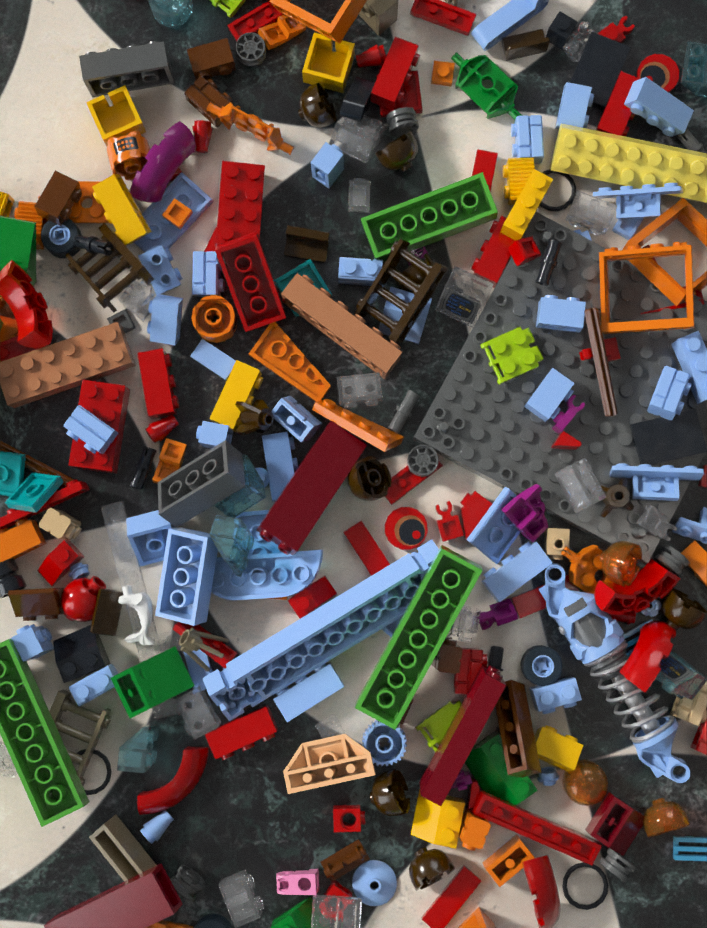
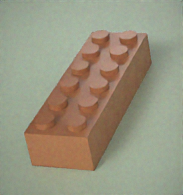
(341, 326)
(65, 365)

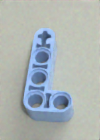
(506, 21)

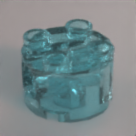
(171, 12)

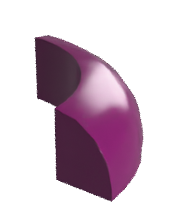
(162, 163)

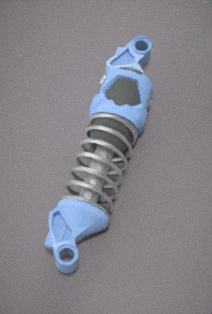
(602, 647)

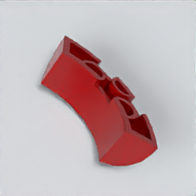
(27, 307)
(649, 584)
(645, 659)
(185, 780)
(543, 884)

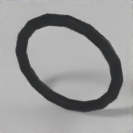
(570, 179)
(109, 772)
(581, 906)

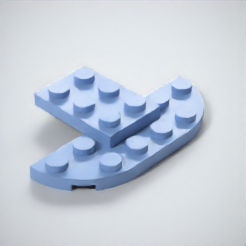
(268, 569)

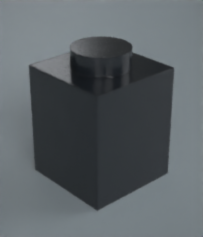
(561, 29)

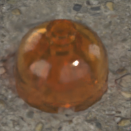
(620, 562)
(585, 784)
(664, 817)

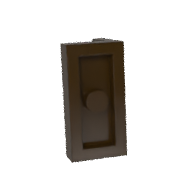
(525, 44)
(306, 244)
(106, 612)

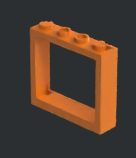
(333, 31)
(696, 224)
(636, 252)

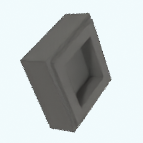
(124, 319)

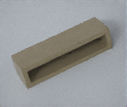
(121, 849)

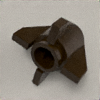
(254, 418)
(611, 502)

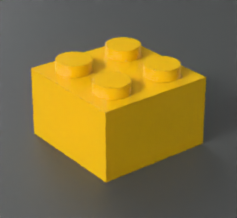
(327, 66)
(116, 119)

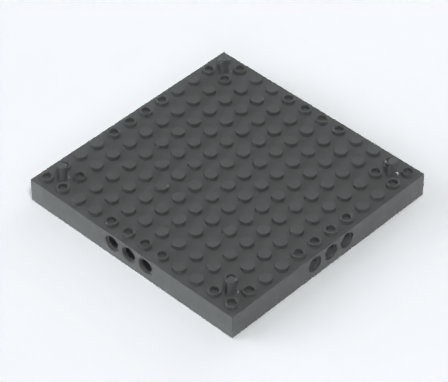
(508, 445)

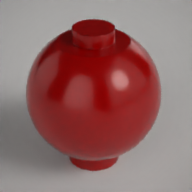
(80, 598)

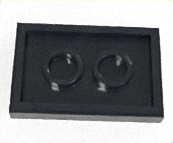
(600, 66)
(668, 440)

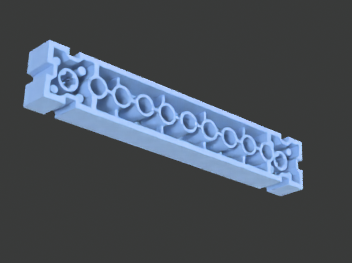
(319, 635)

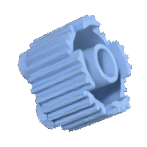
(385, 754)

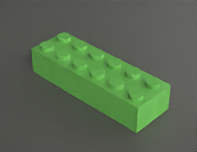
(431, 216)

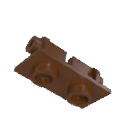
(344, 860)

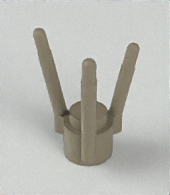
(191, 641)

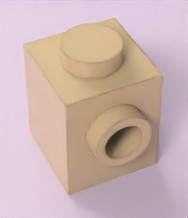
(555, 541)

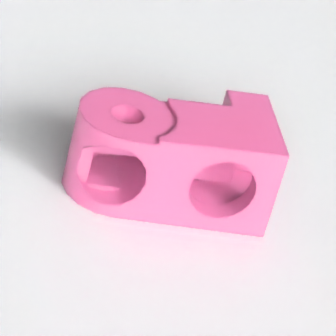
(298, 882)

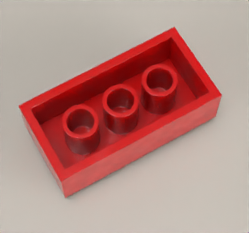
(239, 200)
(250, 281)
(110, 405)

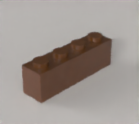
(517, 731)

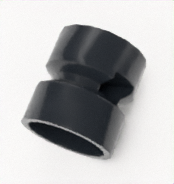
(9, 578)

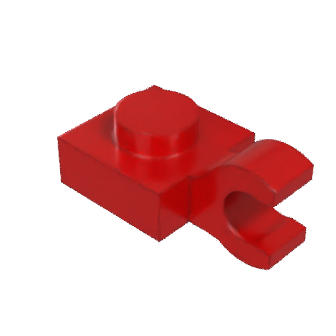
(611, 351)

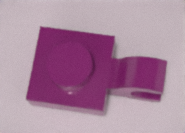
(563, 419)
(500, 612)
(462, 780)

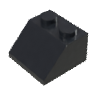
(79, 654)

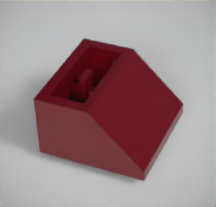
(615, 824)

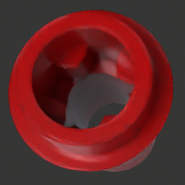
(372, 57)
(202, 134)
(160, 429)

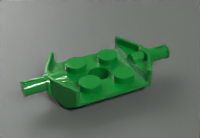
(493, 100)

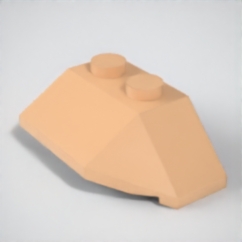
(327, 763)

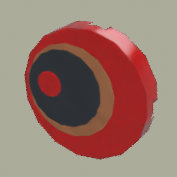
(660, 70)
(406, 528)

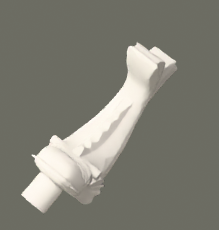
(142, 604)

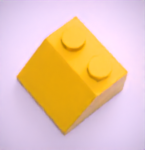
(438, 823)

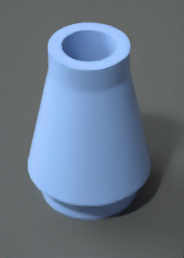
(156, 827)

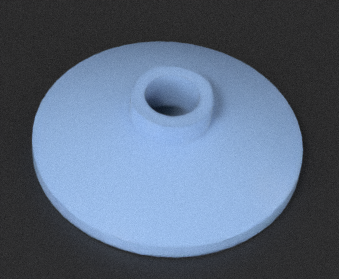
(374, 871)

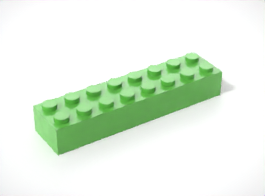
(418, 637)
(35, 742)

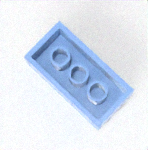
(187, 576)

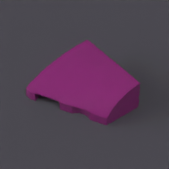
(527, 513)

